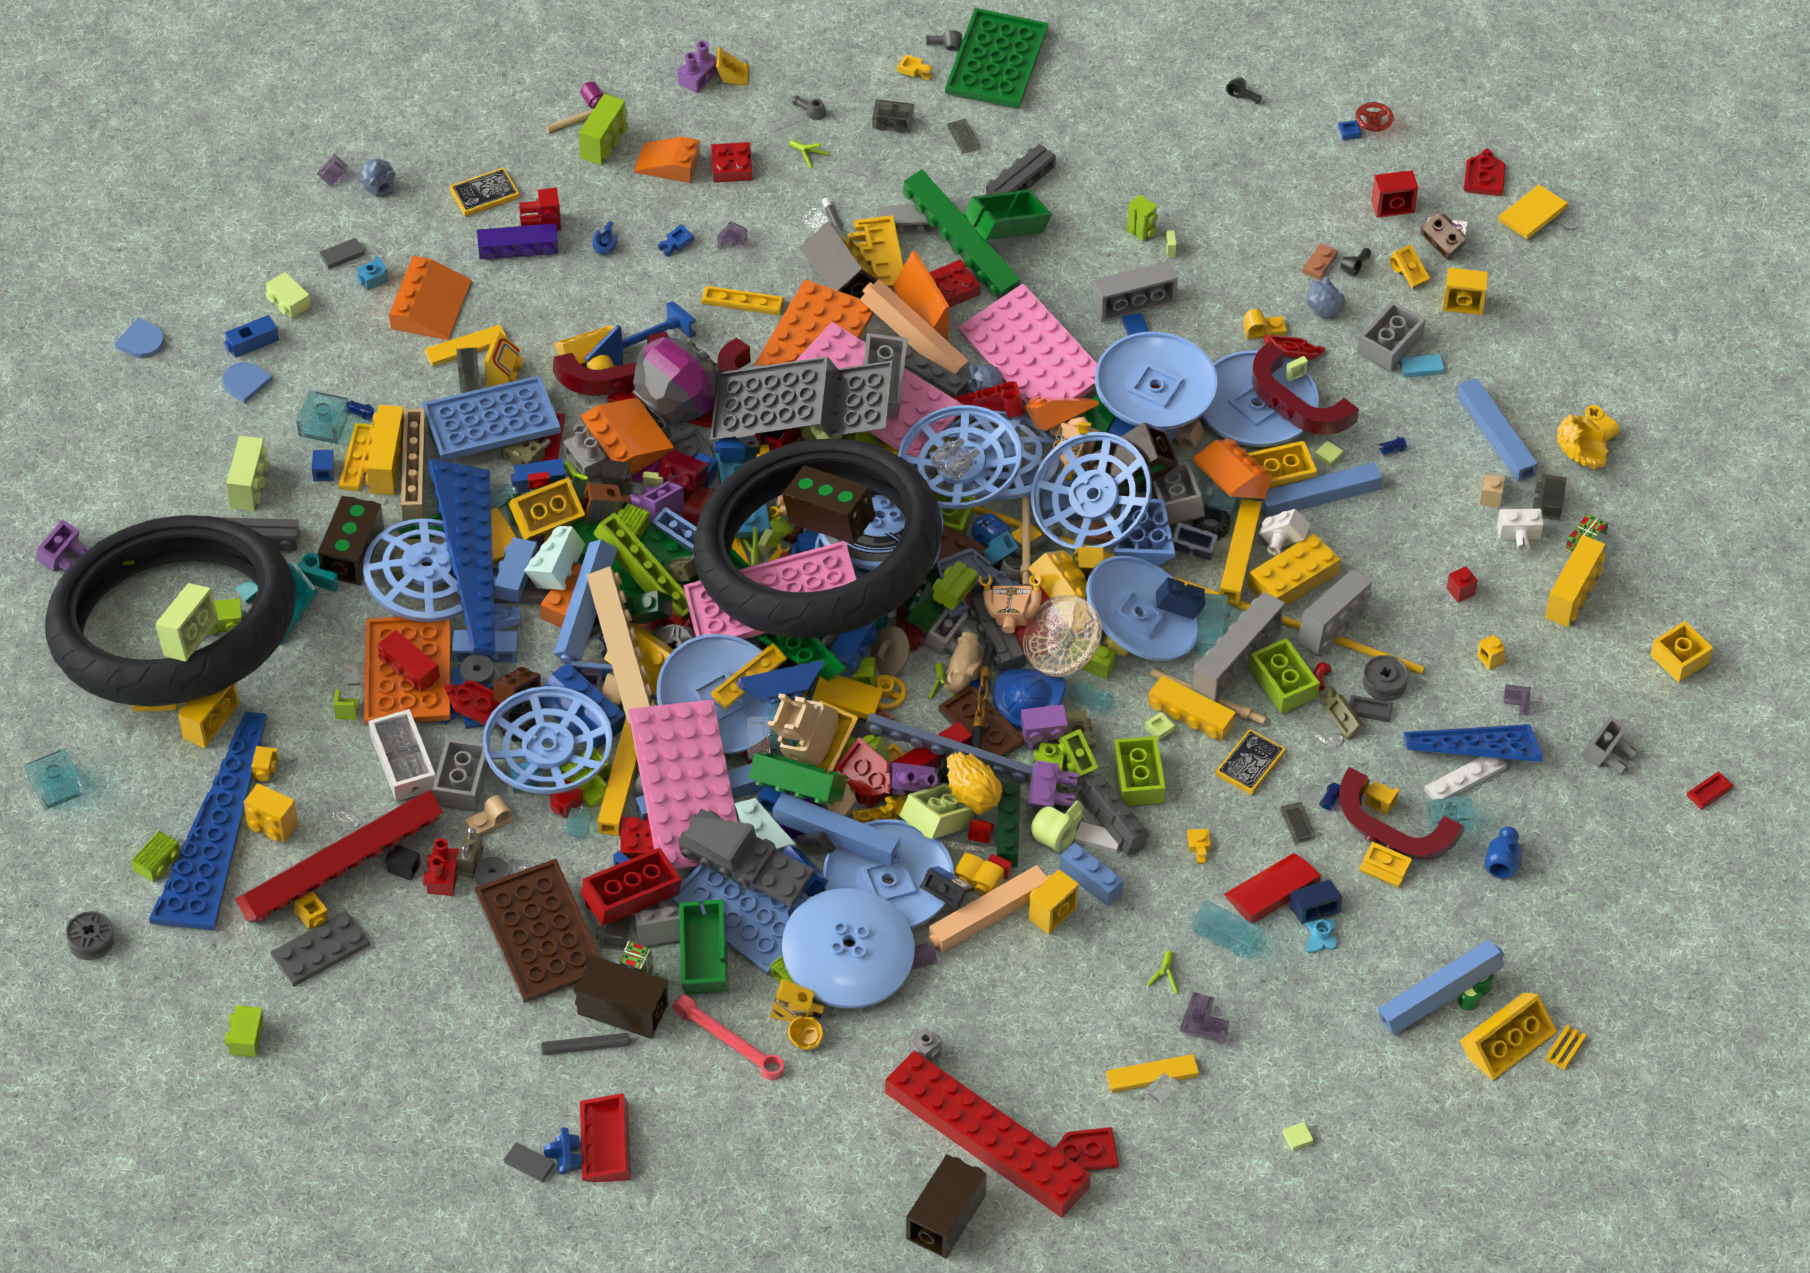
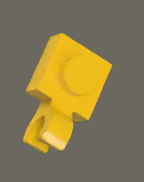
(912, 66)
(894, 804)
(1199, 842)

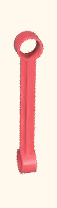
(687, 1009)

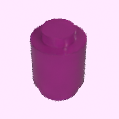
(591, 93)

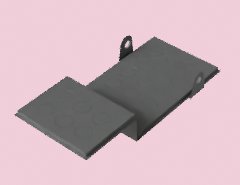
(800, 396)

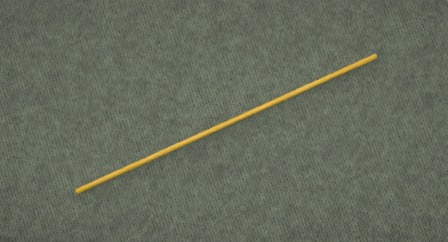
(1242, 605)

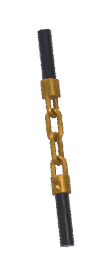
(985, 676)

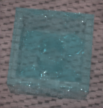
(323, 417)
(55, 779)

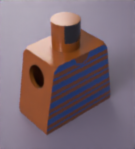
(602, 501)

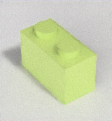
(287, 295)

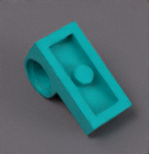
(322, 578)

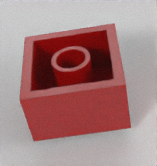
(1394, 193)

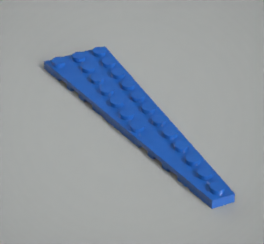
(467, 525)
(201, 872)

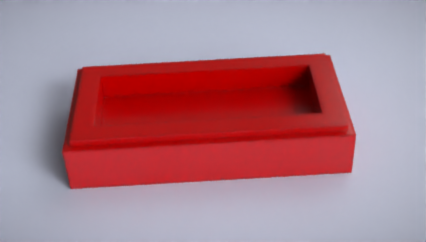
(1710, 790)

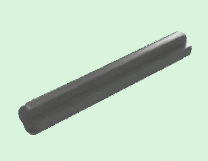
(585, 1043)

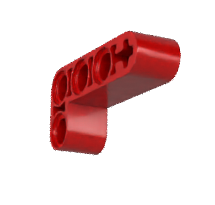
(996, 398)

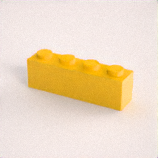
(1191, 708)

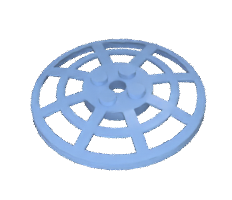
(1009, 451)
(979, 463)
(1086, 483)
(414, 571)
(545, 733)

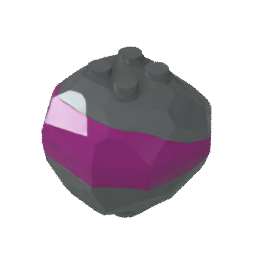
(675, 380)

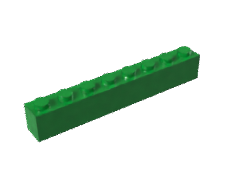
(960, 234)

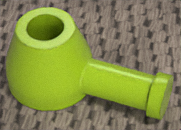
(781, 528)

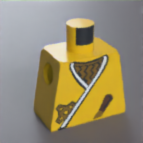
(793, 1002)

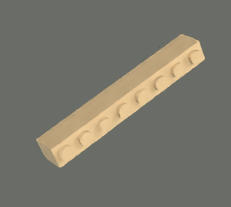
(620, 639)

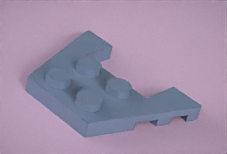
(978, 563)

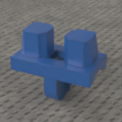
(562, 1149)

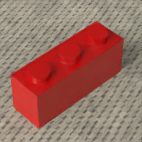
(408, 661)

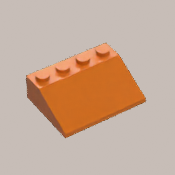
(921, 294)
(429, 299)
(627, 433)

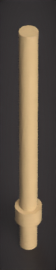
(1026, 559)
(1244, 712)

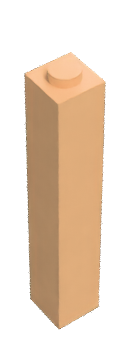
(912, 326)
(985, 910)

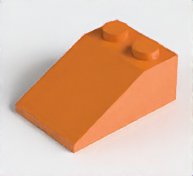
(669, 158)
(1051, 411)

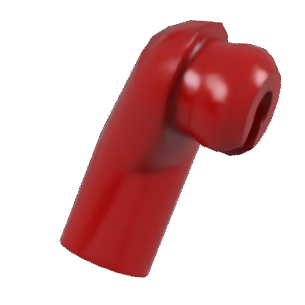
(1321, 670)

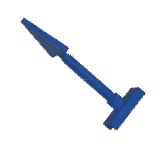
(613, 344)

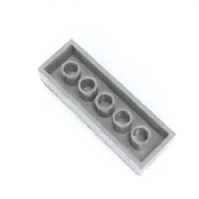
(1232, 652)

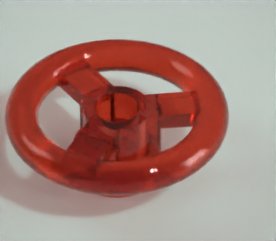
(1373, 119)

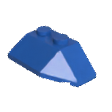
(789, 681)

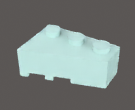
(555, 559)
(765, 826)

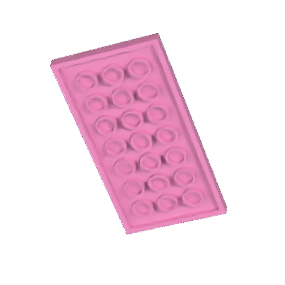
(1030, 347)
(917, 395)
(801, 572)
(680, 770)

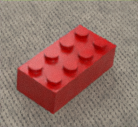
(631, 886)

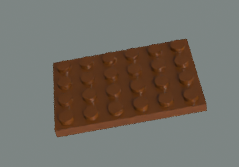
(538, 929)

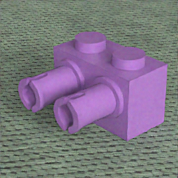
(698, 68)
(655, 499)
(58, 544)
(1043, 724)
(911, 778)
(1044, 782)

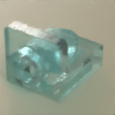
(578, 822)

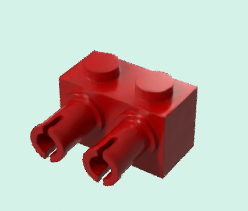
(546, 207)
(442, 869)

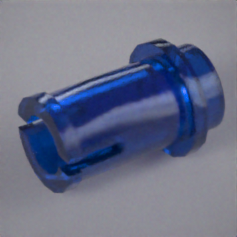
(365, 411)
(1397, 444)
(1330, 796)

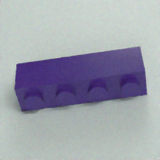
(517, 241)

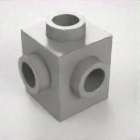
(926, 1044)

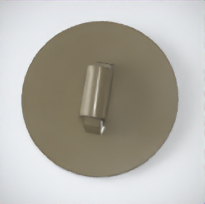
(890, 650)

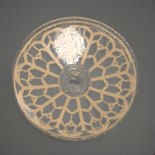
(1062, 635)

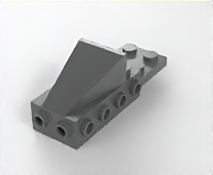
(743, 857)

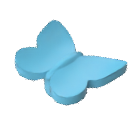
(1321, 935)

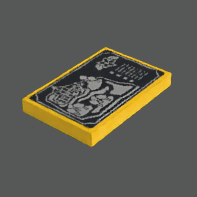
(484, 192)
(1250, 761)

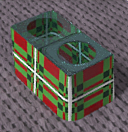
(1590, 527)
(637, 957)

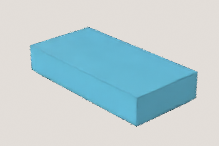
(1421, 365)

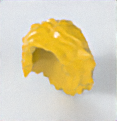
(1582, 441)
(973, 782)

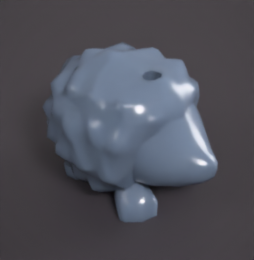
(378, 177)
(1325, 298)
(984, 377)

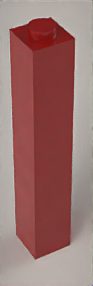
(922, 757)

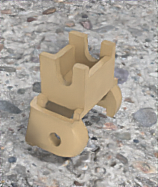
(808, 723)

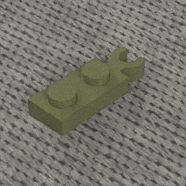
(1341, 713)

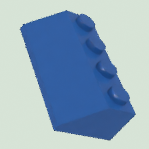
(570, 678)

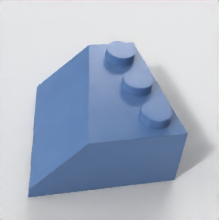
(1151, 537)

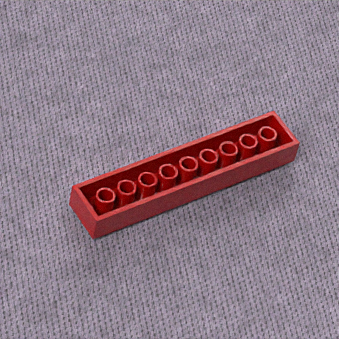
(336, 857)
(988, 1134)

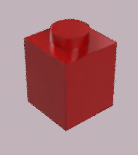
(1462, 584)
(563, 802)

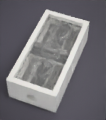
(402, 754)

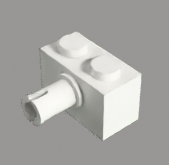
(1520, 526)
(1283, 530)

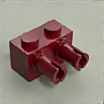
(683, 471)

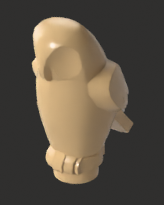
(964, 663)

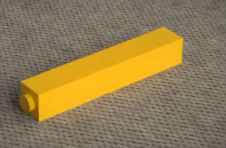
(1240, 550)
(619, 784)

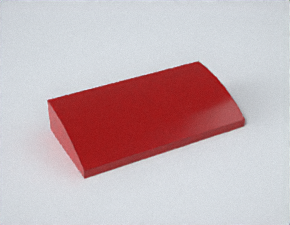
(1272, 887)
(605, 1139)

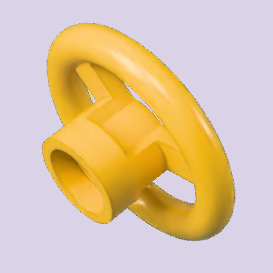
(886, 683)

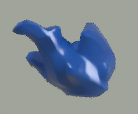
(603, 241)

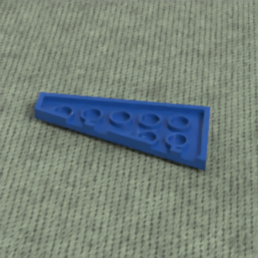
(1503, 742)

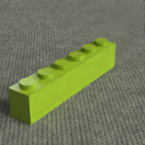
(641, 563)

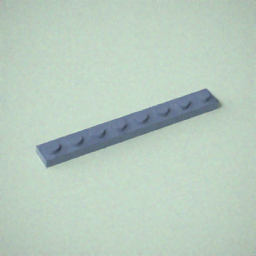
(941, 745)

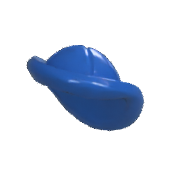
(1026, 689)

